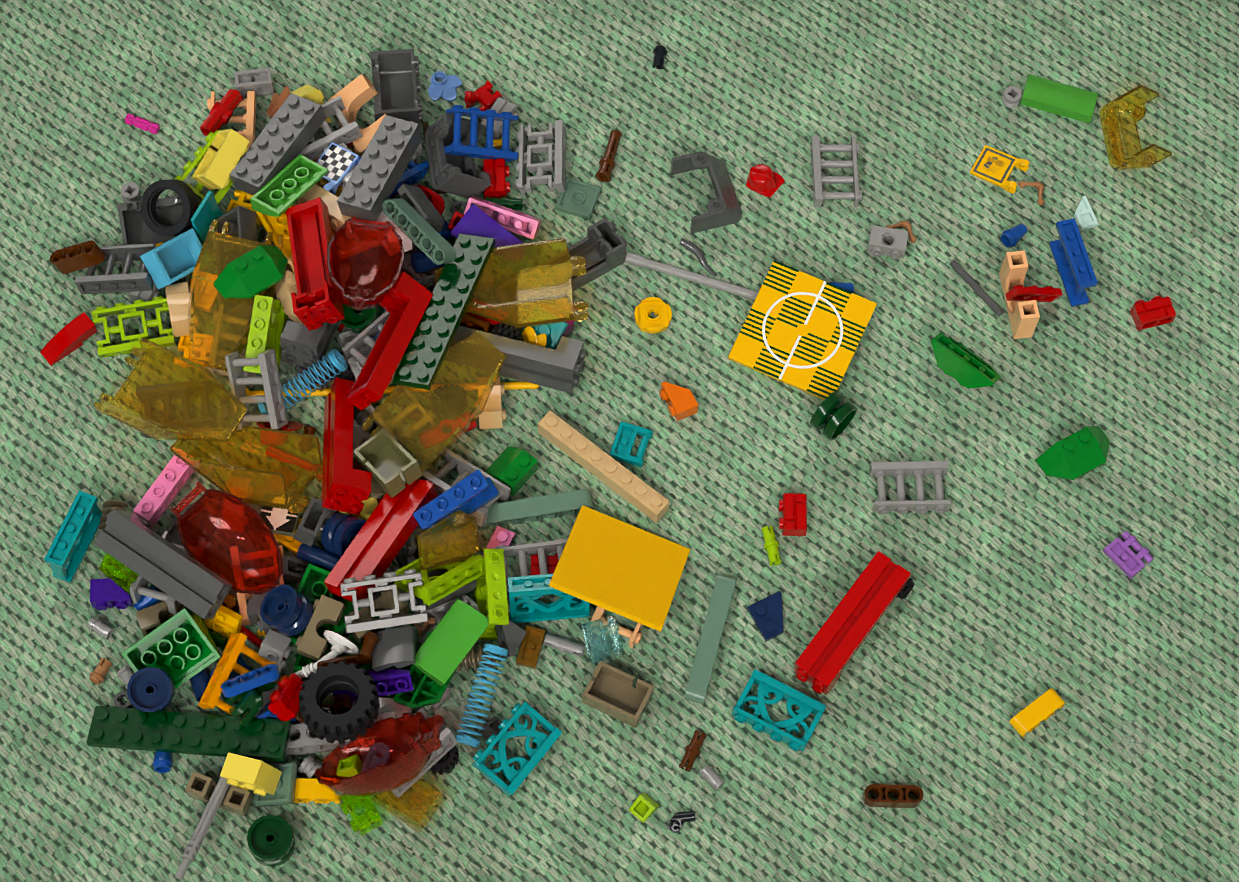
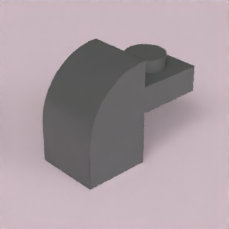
(253, 612)

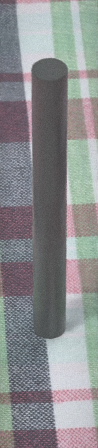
(980, 292)

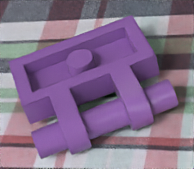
(1124, 557)

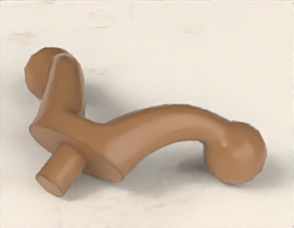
(1039, 186)
(906, 225)
(424, 627)

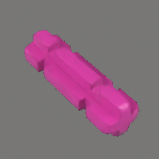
(142, 123)

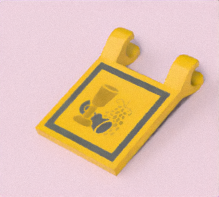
(996, 168)

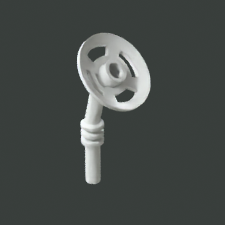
(338, 646)

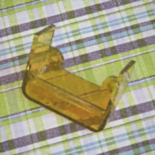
(1121, 131)

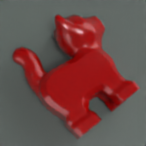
(483, 96)

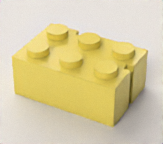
(216, 166)

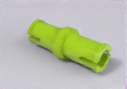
(771, 545)

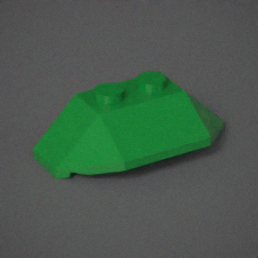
(252, 273)
(962, 363)
(1075, 454)
(425, 689)

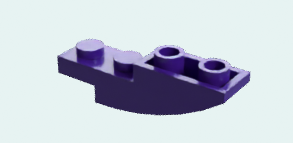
(387, 682)

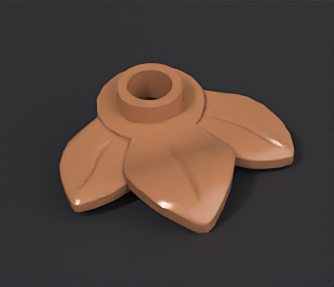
(277, 101)

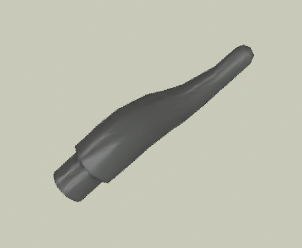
(688, 245)

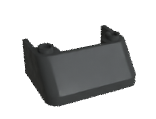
(721, 210)

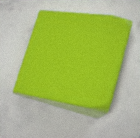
(349, 766)
(643, 807)

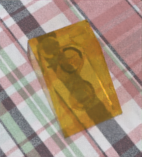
(448, 541)
(414, 806)

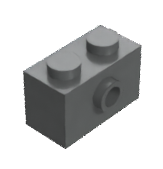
(311, 522)

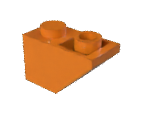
(680, 400)

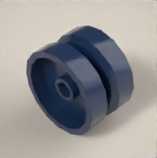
(340, 532)
(286, 610)
(139, 693)

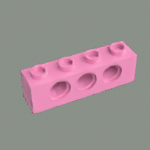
(508, 218)
(163, 491)

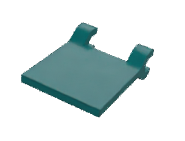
(205, 215)

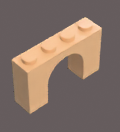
(353, 98)
(1022, 314)

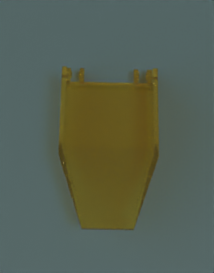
(529, 285)
(217, 323)
(173, 398)
(436, 418)
(258, 465)

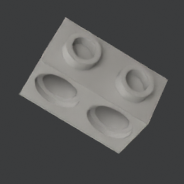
(254, 80)

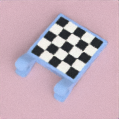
(339, 163)

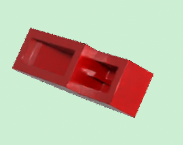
(68, 339)

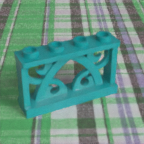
(74, 537)
(533, 610)
(769, 685)
(542, 740)

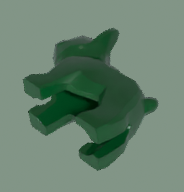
(249, 701)

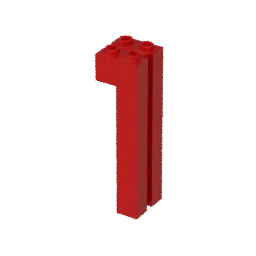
(309, 239)
(406, 309)
(341, 484)
(380, 538)
(850, 623)

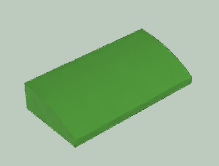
(1059, 98)
(287, 186)
(450, 641)

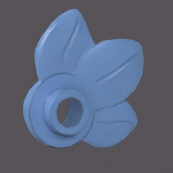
(445, 88)

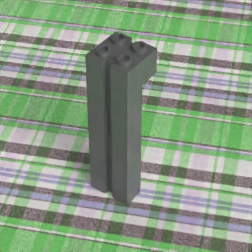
(601, 249)
(305, 346)
(535, 363)
(162, 563)

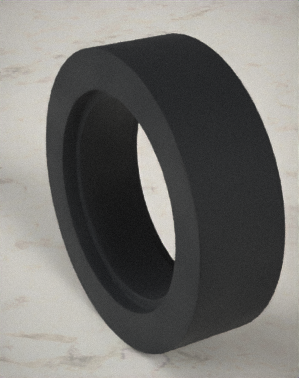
(149, 212)

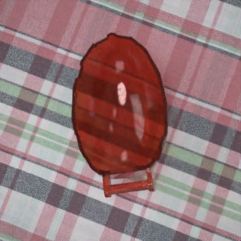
(364, 262)
(230, 540)
(410, 746)

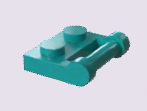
(624, 443)

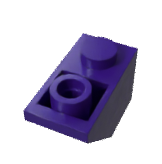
(107, 593)

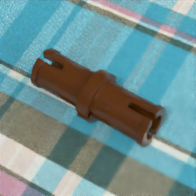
(692, 750)

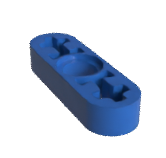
(250, 680)

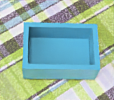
(173, 258)

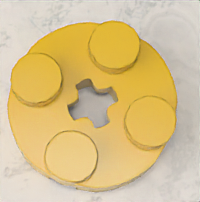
(646, 323)

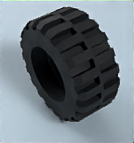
(332, 679)

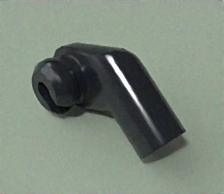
(678, 820)

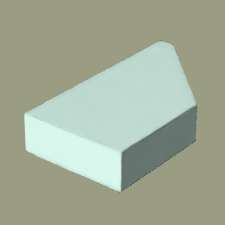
(1084, 215)

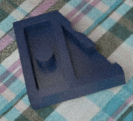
(768, 616)

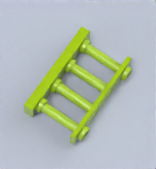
(491, 592)

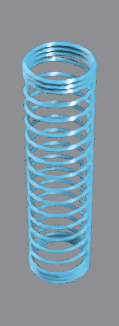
(332, 357)
(465, 739)

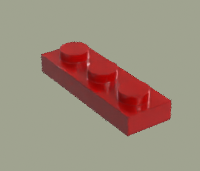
(1045, 294)

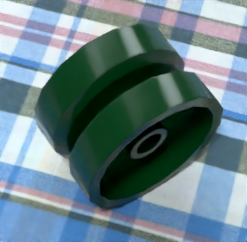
(360, 319)
(833, 415)
(265, 830)

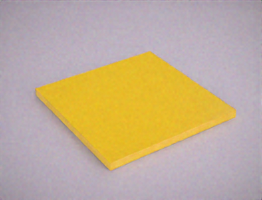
(620, 568)

